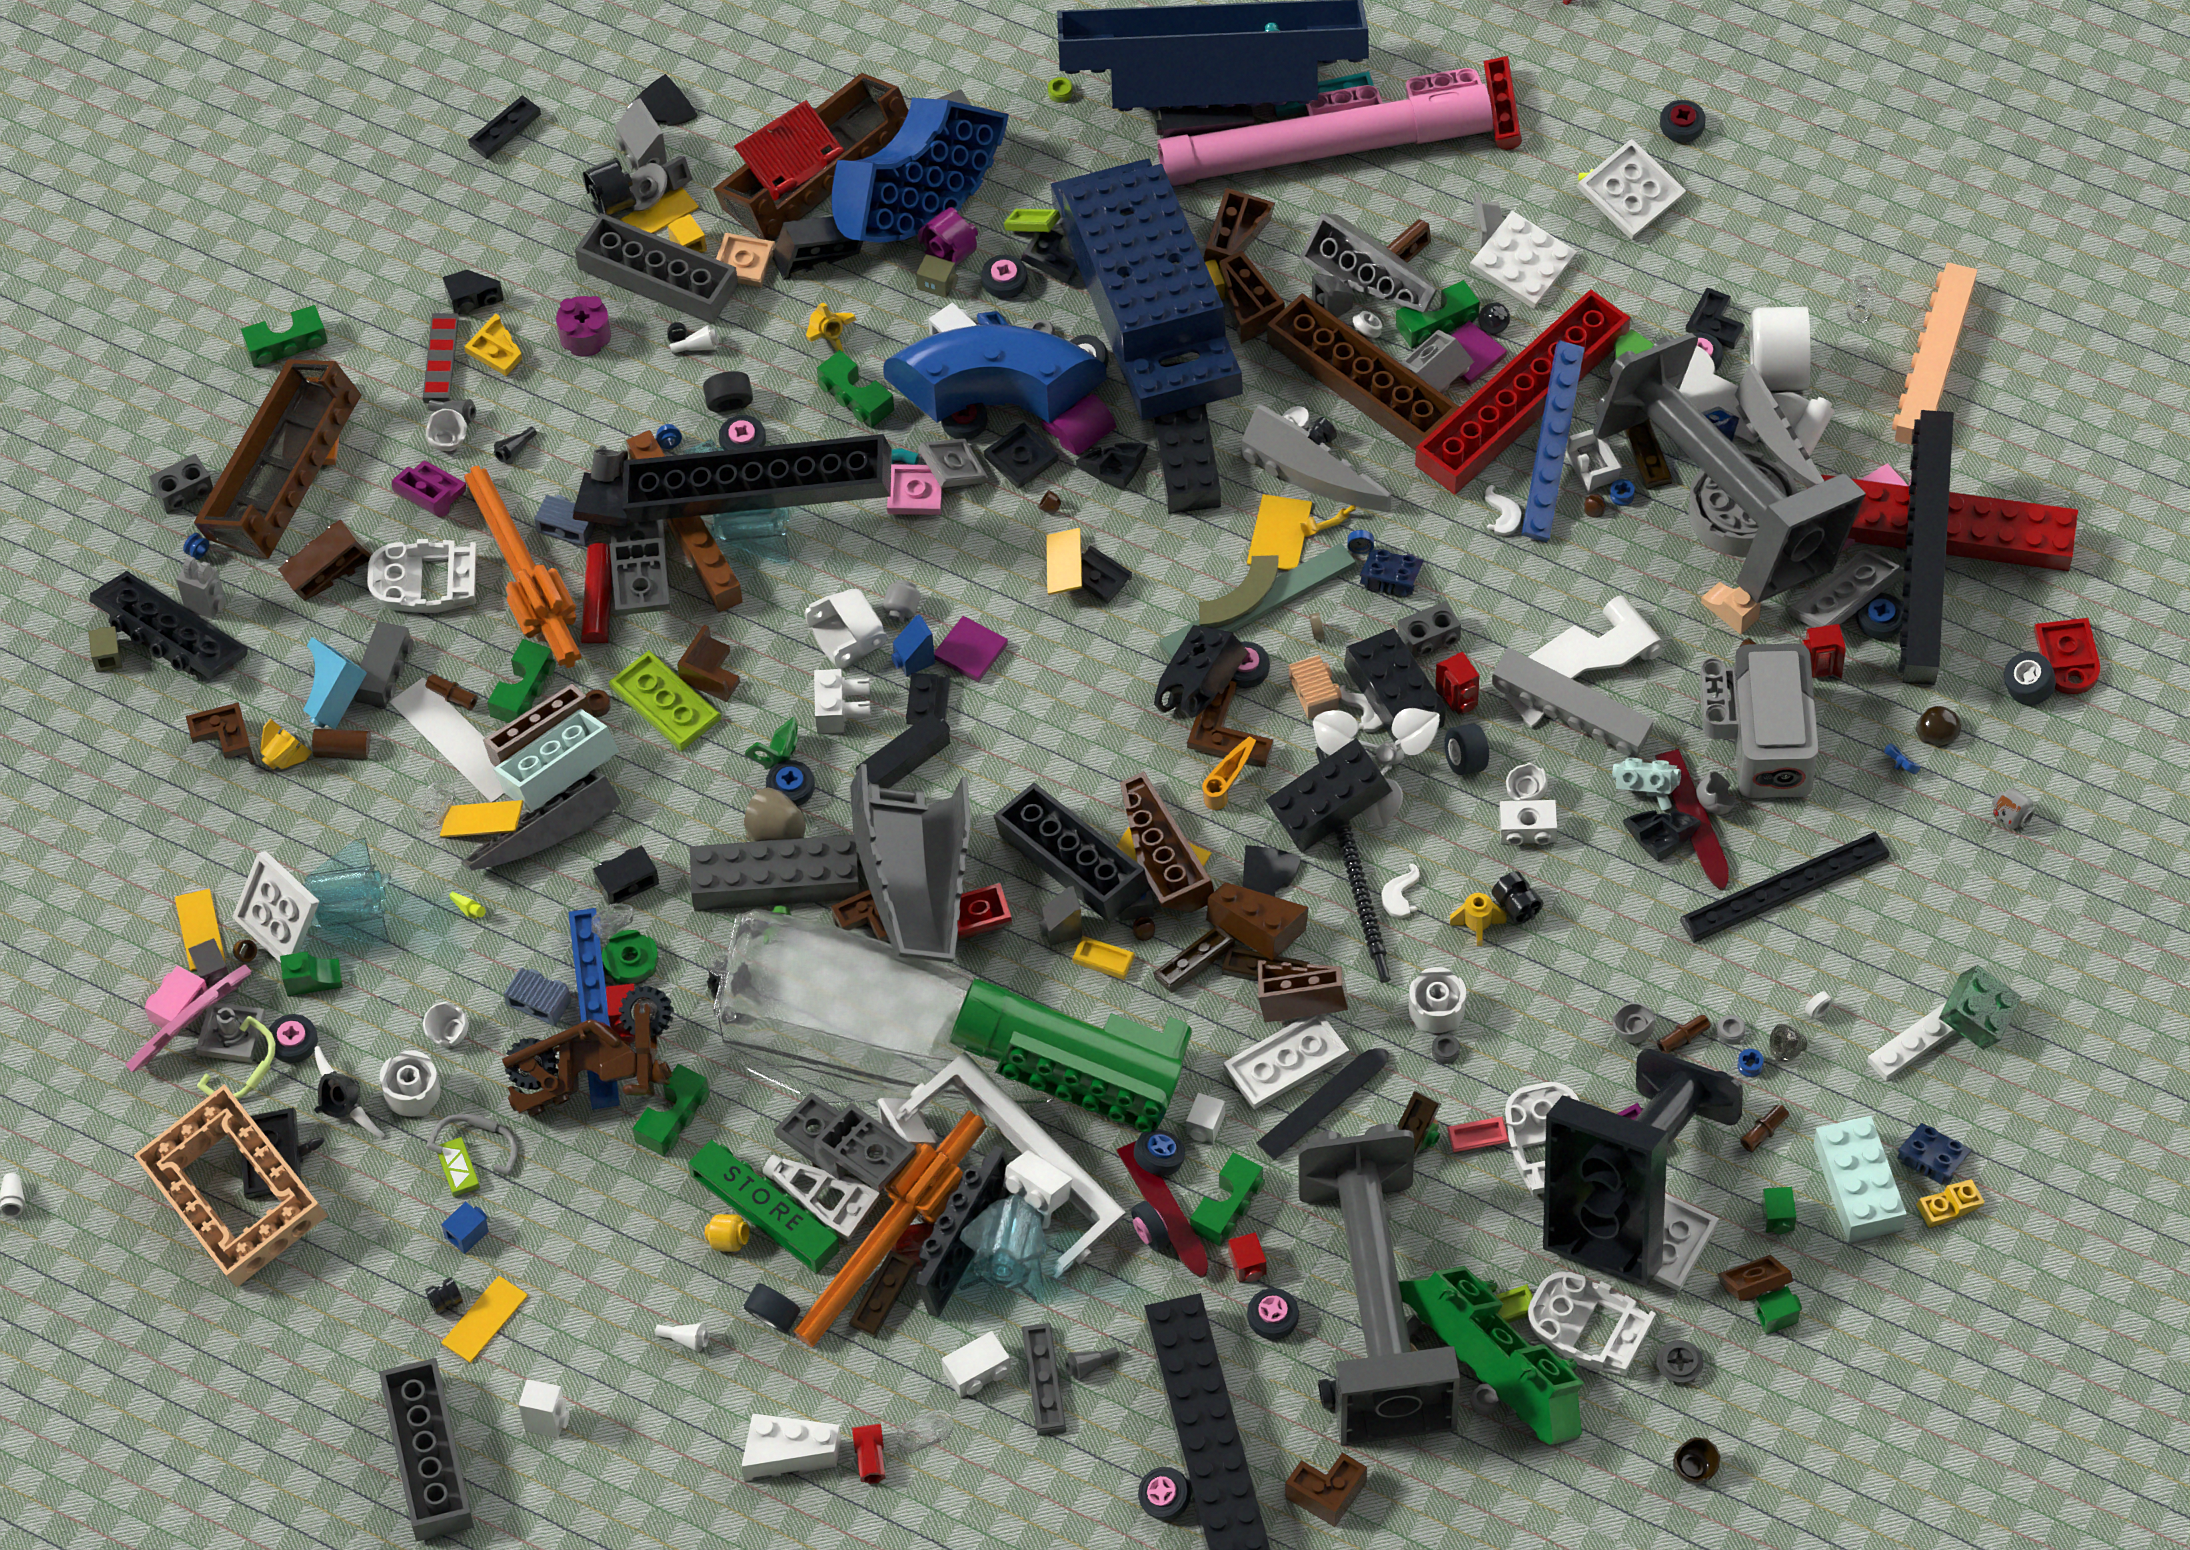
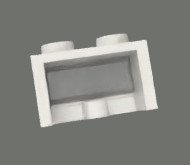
(1592, 460)

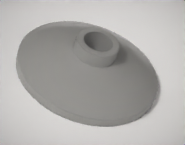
(648, 186)

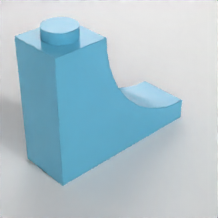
(333, 685)

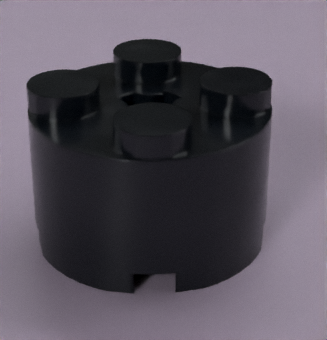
(609, 187)

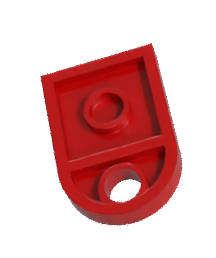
(2071, 652)

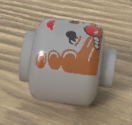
(2013, 808)

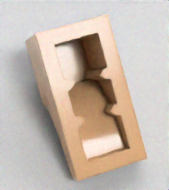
(1732, 606)

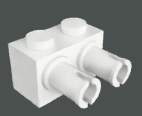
(829, 700)
(1038, 1183)

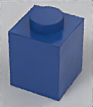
(465, 1227)

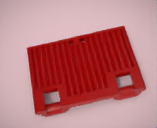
(789, 150)

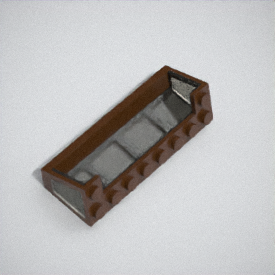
(861, 118)
(278, 457)

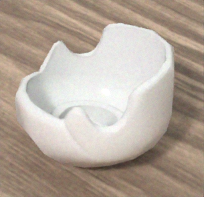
(446, 430)
(1527, 783)
(445, 1024)

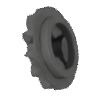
(1689, 1354)

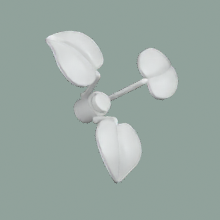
(1411, 727)

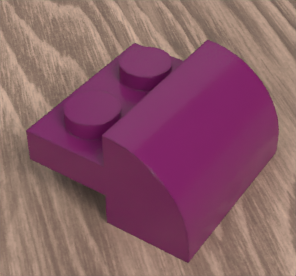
(1081, 424)
(428, 488)

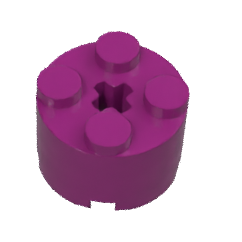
(949, 237)
(583, 325)

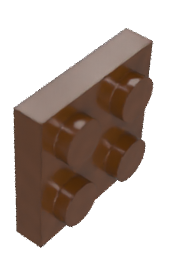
(1755, 1278)

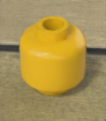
(727, 1232)

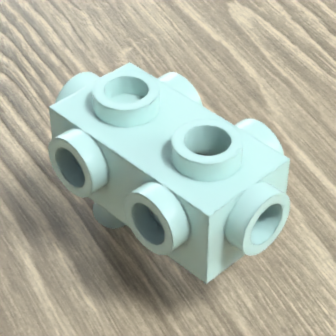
(1654, 778)

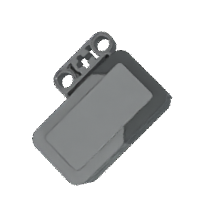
(1767, 717)

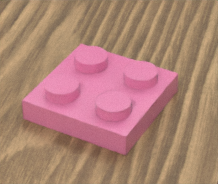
(914, 491)

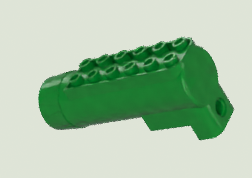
(1111, 1071)

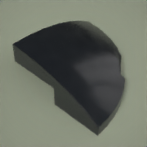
(666, 102)
(1114, 464)
(1661, 833)
(1268, 869)

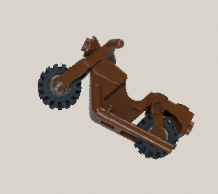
(594, 1048)

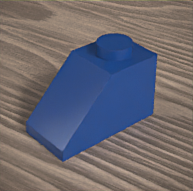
(914, 647)

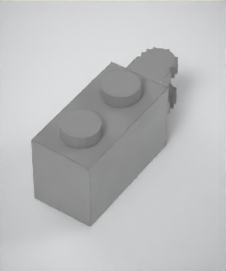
(201, 588)

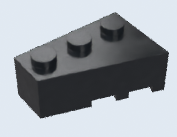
(810, 243)

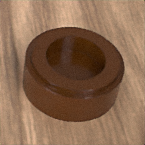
(599, 702)

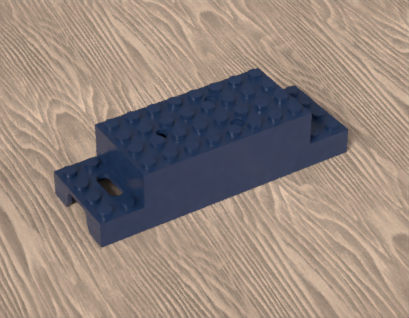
(1212, 50)
(1161, 305)

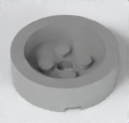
(1719, 519)

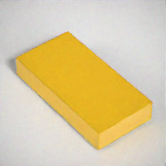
(1103, 957)

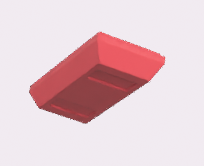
(1477, 1134)

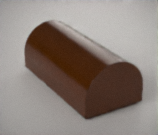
(1411, 240)
(341, 743)

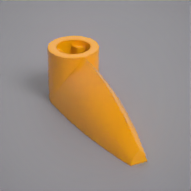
(1224, 775)

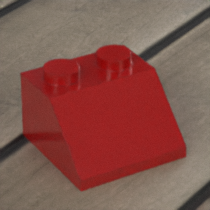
(983, 911)

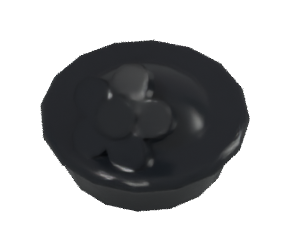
(1494, 318)

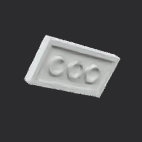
(1285, 1059)

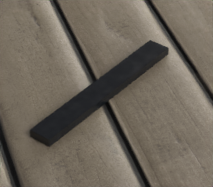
(1784, 887)

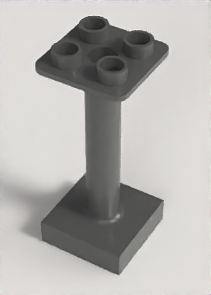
(1796, 534)
(1392, 1389)

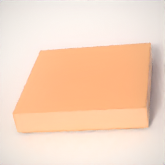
(748, 255)

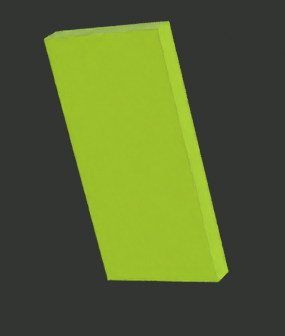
(664, 700)

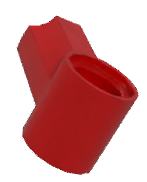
(869, 1447)

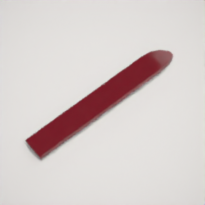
(1704, 839)
(1159, 1196)

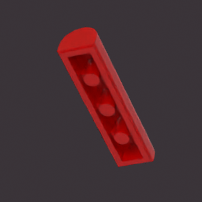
(1503, 103)
(597, 594)

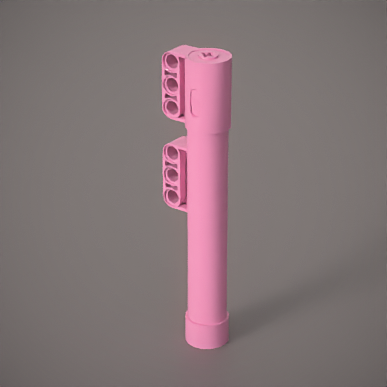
(1337, 124)

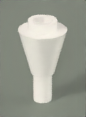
(701, 340)
(692, 1336)

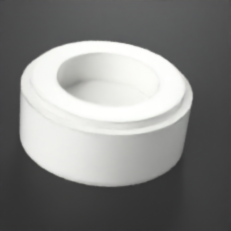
(1818, 1005)

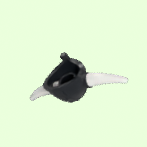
(340, 1095)

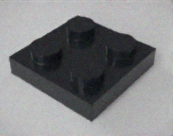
(1021, 455)

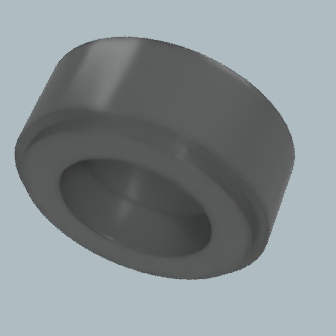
(1445, 1049)

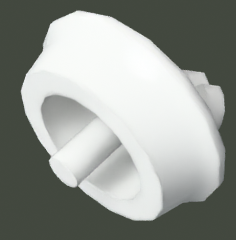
(1367, 324)
(1298, 415)

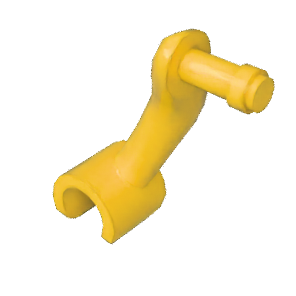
(1311, 527)

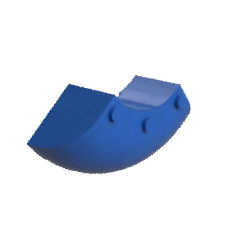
(920, 173)
(994, 368)

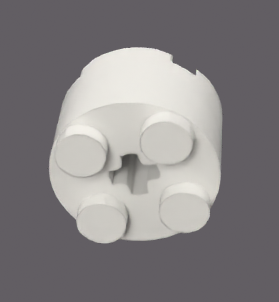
(1437, 1000)
(410, 1084)

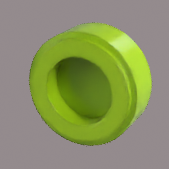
(1060, 89)

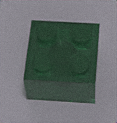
(1980, 1007)

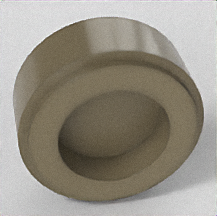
(1316, 625)

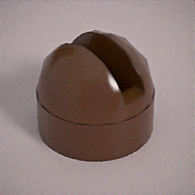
(1050, 502)
(1592, 506)
(1145, 930)
(248, 952)

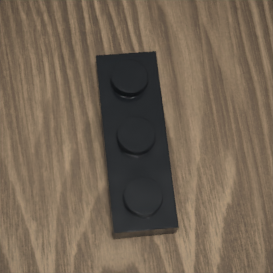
(504, 127)

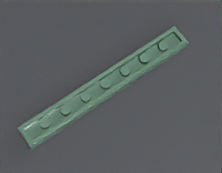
(1285, 589)

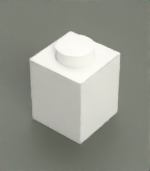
(1205, 1118)

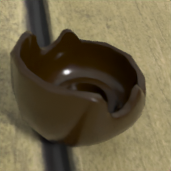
(1938, 726)
(1696, 1460)

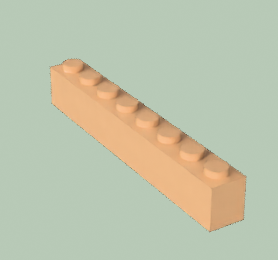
(1937, 347)

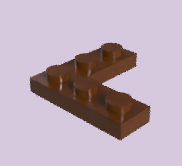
(1212, 738)

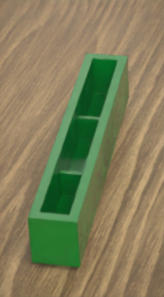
(764, 1206)

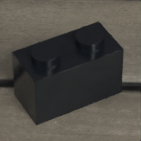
(625, 875)

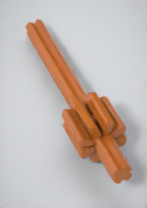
(539, 596)
(917, 1192)

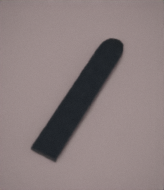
(1323, 1102)

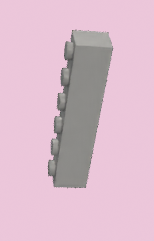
(1572, 702)

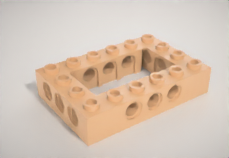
(194, 1135)

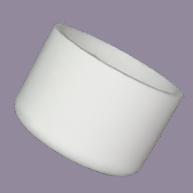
(1781, 347)

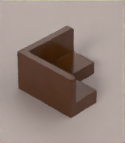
(701, 666)
(224, 723)
(858, 911)
(1327, 1494)

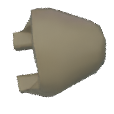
(773, 817)

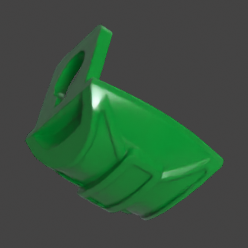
(780, 748)

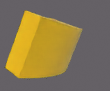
(1951, 1204)

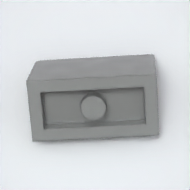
(1487, 218)

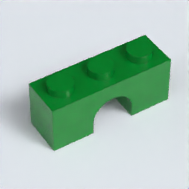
(1458, 307)
(267, 346)
(867, 403)
(534, 665)
(661, 1129)
(1218, 1219)

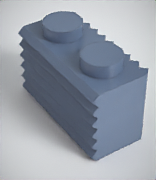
(557, 520)
(537, 996)

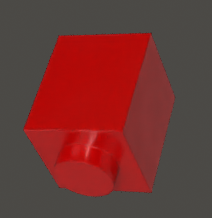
(1247, 1257)

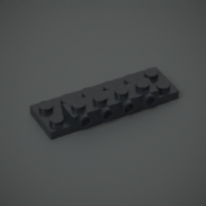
(166, 627)
(944, 1253)

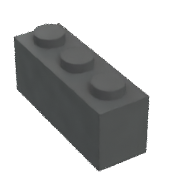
(383, 663)

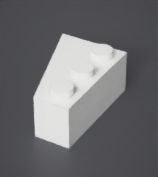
(789, 1445)

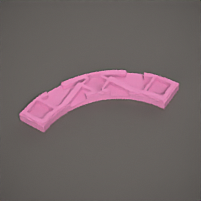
(187, 1016)

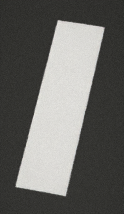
(450, 736)

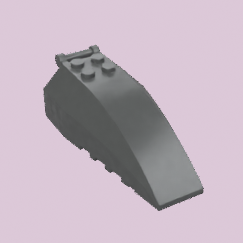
(913, 863)

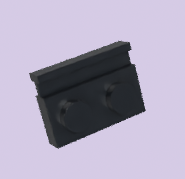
(1102, 574)
(927, 695)

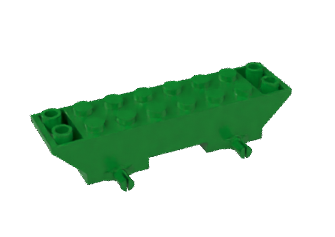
(1523, 1375)

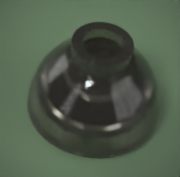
(1786, 1043)

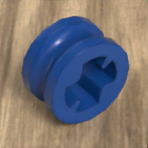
(1617, 487)
(196, 546)
(1744, 1057)

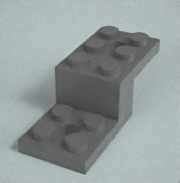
(639, 565)
(845, 1141)

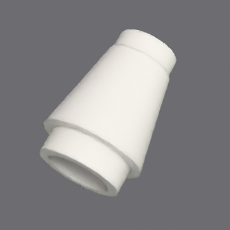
(11, 1196)

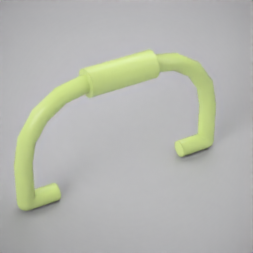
(259, 1072)

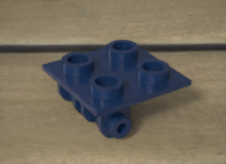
(1390, 568)
(1935, 1151)

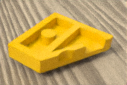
(494, 347)

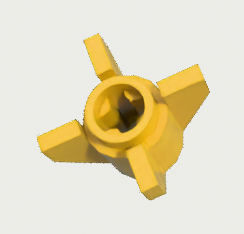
(828, 325)
(281, 748)
(1478, 914)

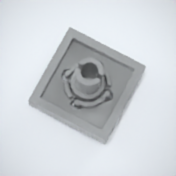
(223, 1018)

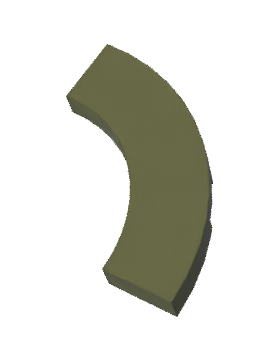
(1245, 597)

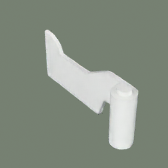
(1710, 391)
(1581, 651)

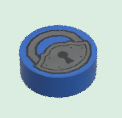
(1360, 541)

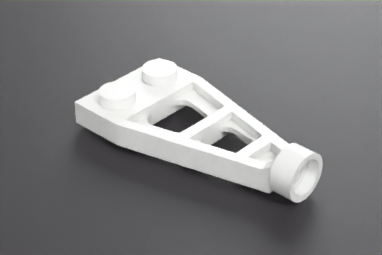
(849, 1212)

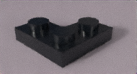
(1042, 255)
(1709, 319)

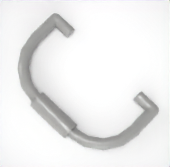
(480, 1122)

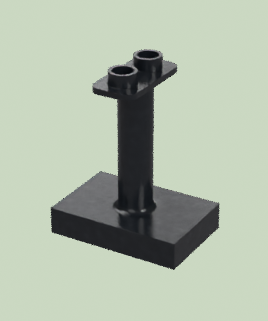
(1611, 1170)

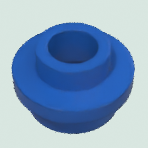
(668, 436)

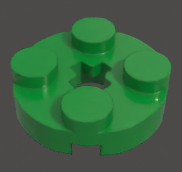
(630, 971)

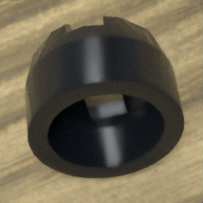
(677, 335)

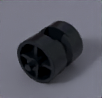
(1517, 897)

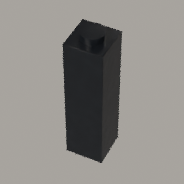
(1201, 121)
(907, 751)

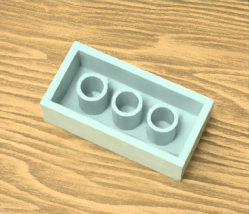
(556, 760)
(1859, 1179)

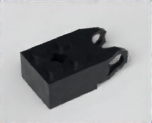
(1200, 669)

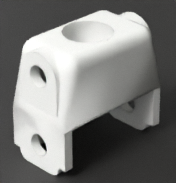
(845, 627)

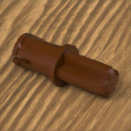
(451, 692)
(1683, 1034)
(1764, 1128)

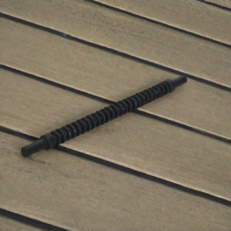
(1358, 883)

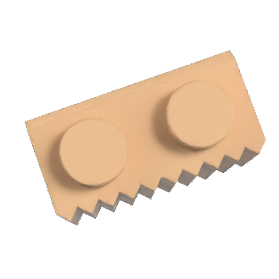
(1314, 686)

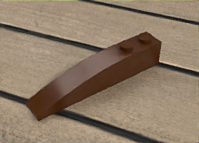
(1163, 850)

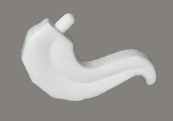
(1511, 513)
(1369, 721)
(1392, 896)

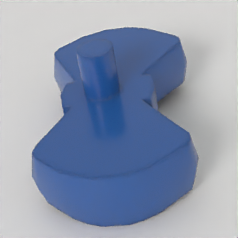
(1892, 751)

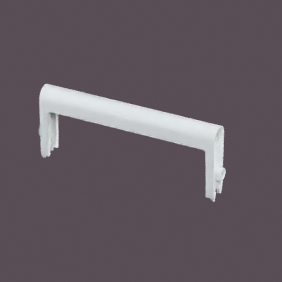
(1024, 1135)

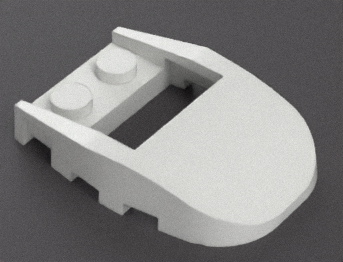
(397, 575)
(1527, 1126)
(1565, 1306)

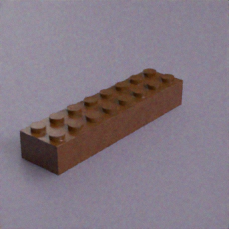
(1358, 371)

